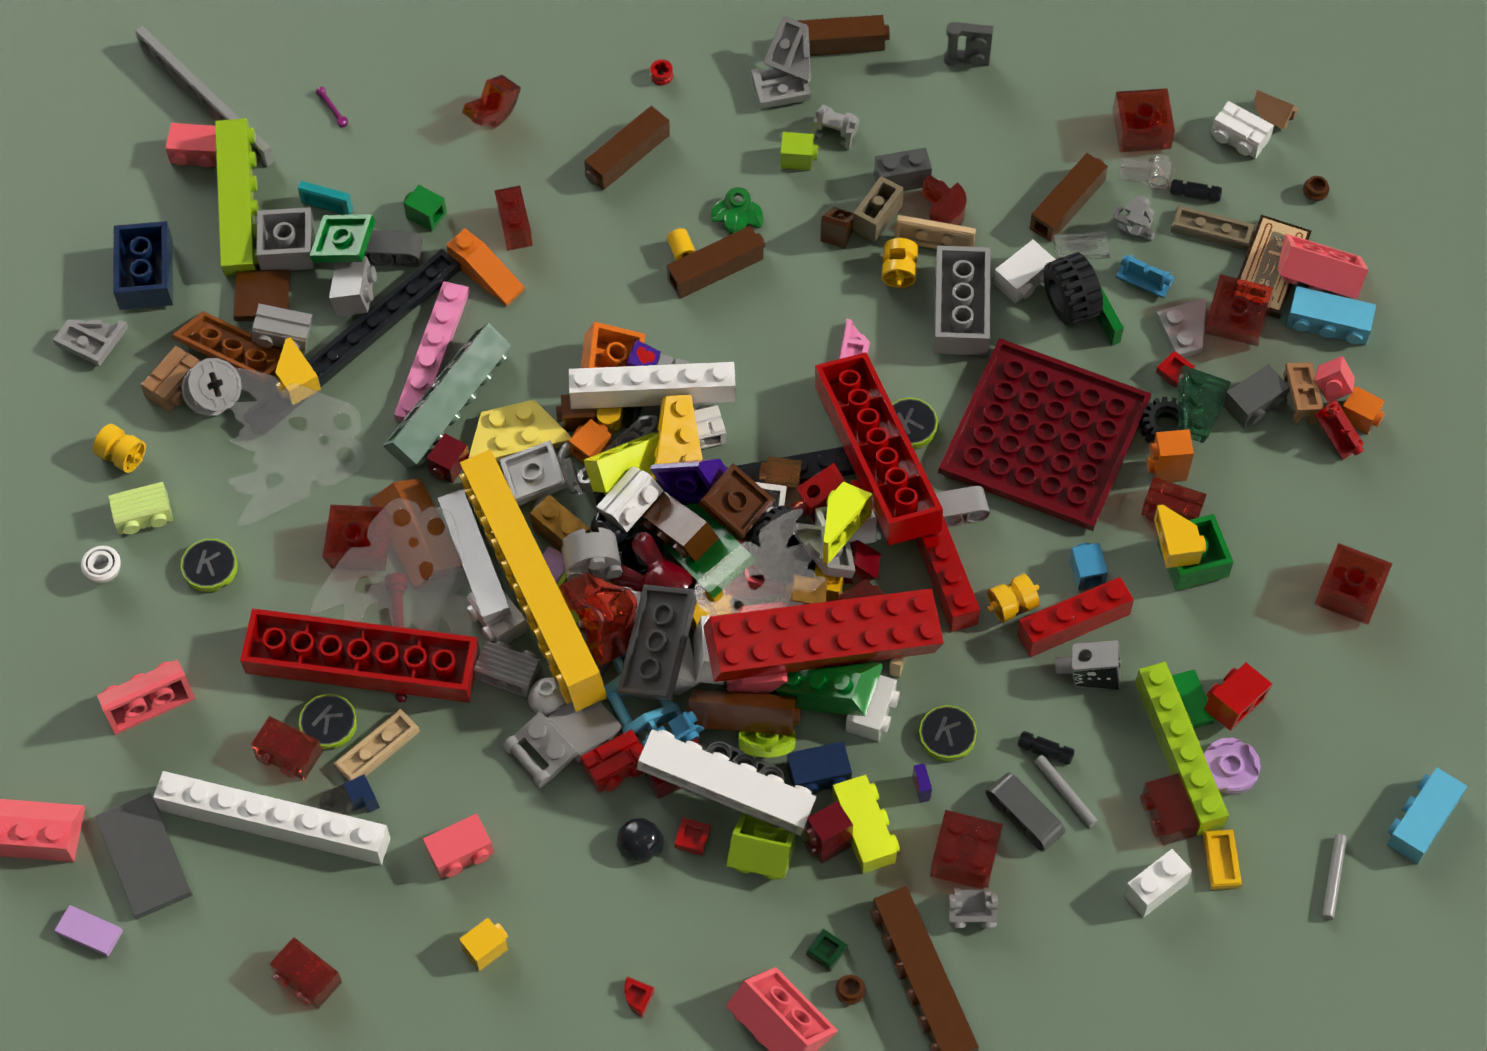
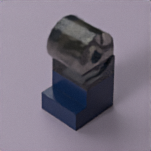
(350, 797)

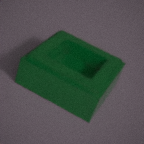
(826, 949)

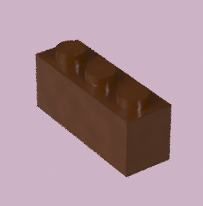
(679, 526)

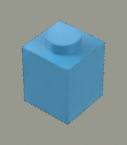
(1088, 565)

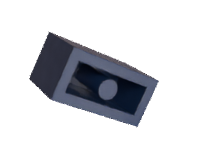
(819, 767)

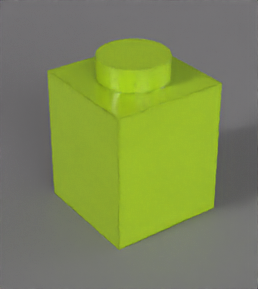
(797, 151)

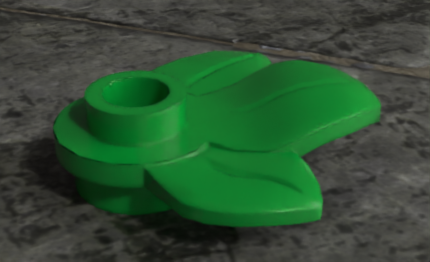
(737, 214)

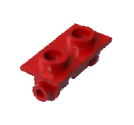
(1339, 430)

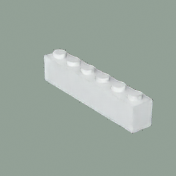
(650, 384)
(726, 781)

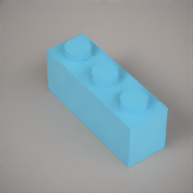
(1331, 316)
(1425, 814)

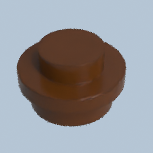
(1316, 188)
(850, 989)

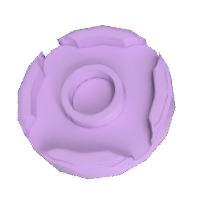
(1233, 765)

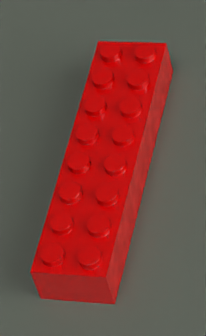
(878, 448)
(822, 635)
(360, 655)

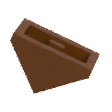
(837, 227)

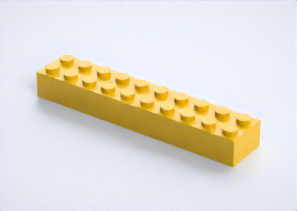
(532, 582)

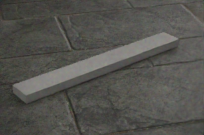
(196, 88)

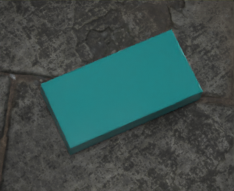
(325, 198)

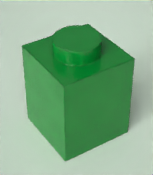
(425, 207)

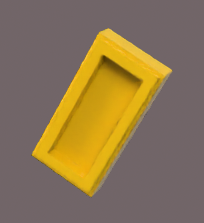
(1222, 859)

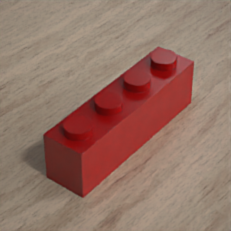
(949, 579)
(1075, 617)

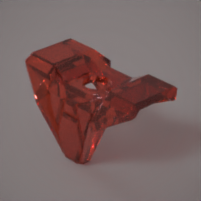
(618, 606)

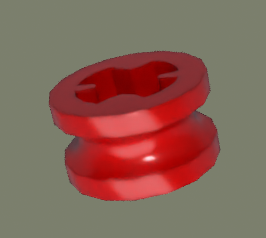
(659, 65)

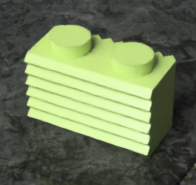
(140, 508)

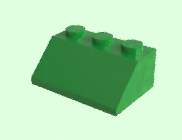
(835, 688)

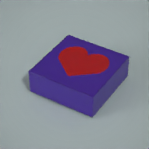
(642, 355)
(922, 783)

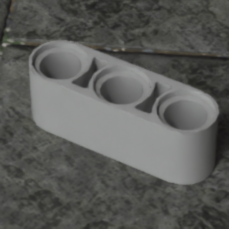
(964, 505)

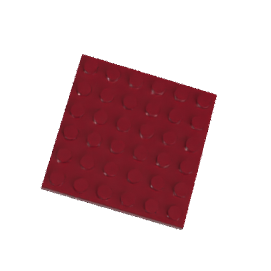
(1045, 434)

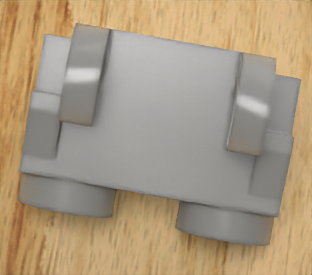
(845, 123)
(1137, 219)
(972, 907)

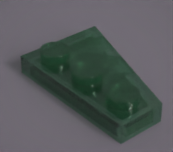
(1199, 401)

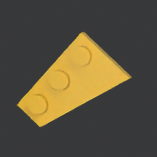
(677, 431)

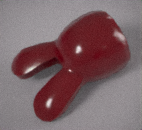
(660, 571)

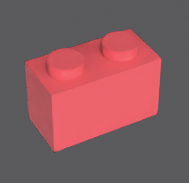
(192, 145)
(458, 846)

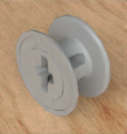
(197, 394)

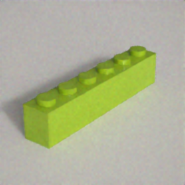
(236, 195)
(1181, 745)

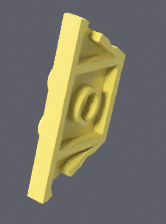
(516, 429)

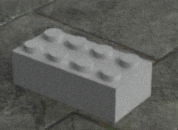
(962, 300)

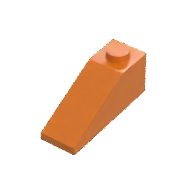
(484, 267)

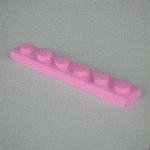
(433, 346)

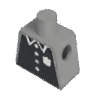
(1093, 665)

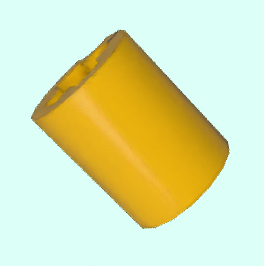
(680, 243)

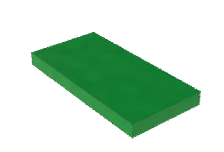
(718, 551)

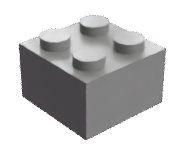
(285, 239)

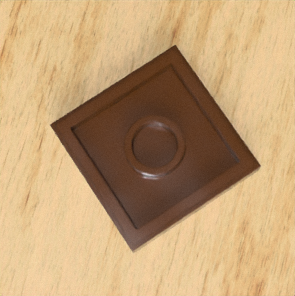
(260, 287)
(736, 501)

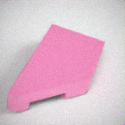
(853, 341)

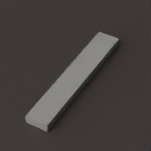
(476, 559)

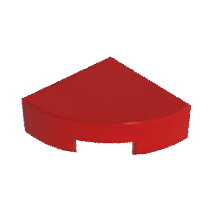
(638, 995)

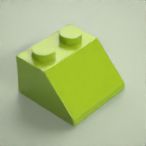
(760, 848)

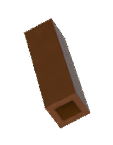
(847, 35)
(627, 148)
(1068, 197)
(715, 261)
(745, 711)

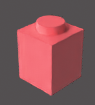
(1335, 379)

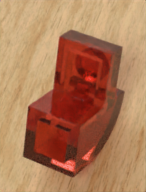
(495, 102)
(948, 202)

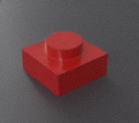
(1170, 366)
(692, 836)

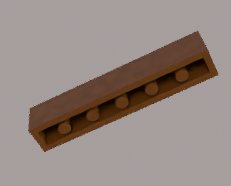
(922, 972)

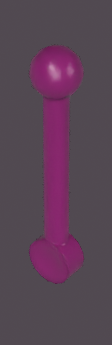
(342, 121)

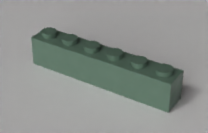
(447, 396)

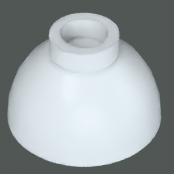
(101, 564)
(545, 696)

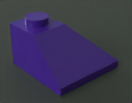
(688, 479)

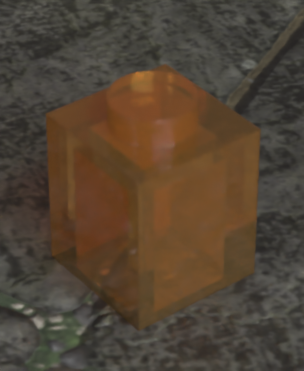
(781, 472)

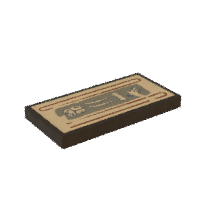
(1263, 259)

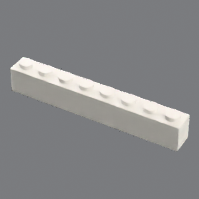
(272, 817)

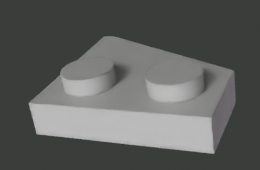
(790, 49)
(1184, 327)
(90, 339)
(840, 566)

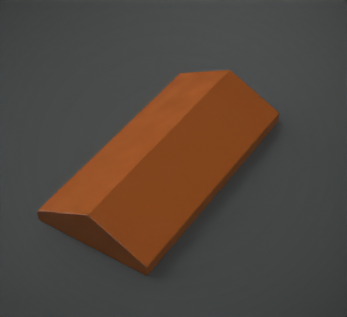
(227, 343)
(414, 491)

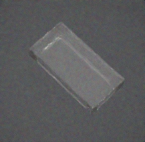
(1090, 244)

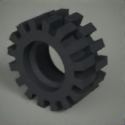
(1155, 411)

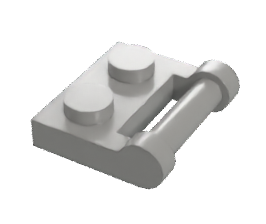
(779, 90)
(547, 742)

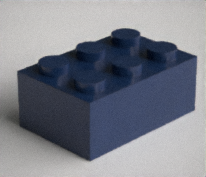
(143, 265)

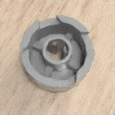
(591, 553)

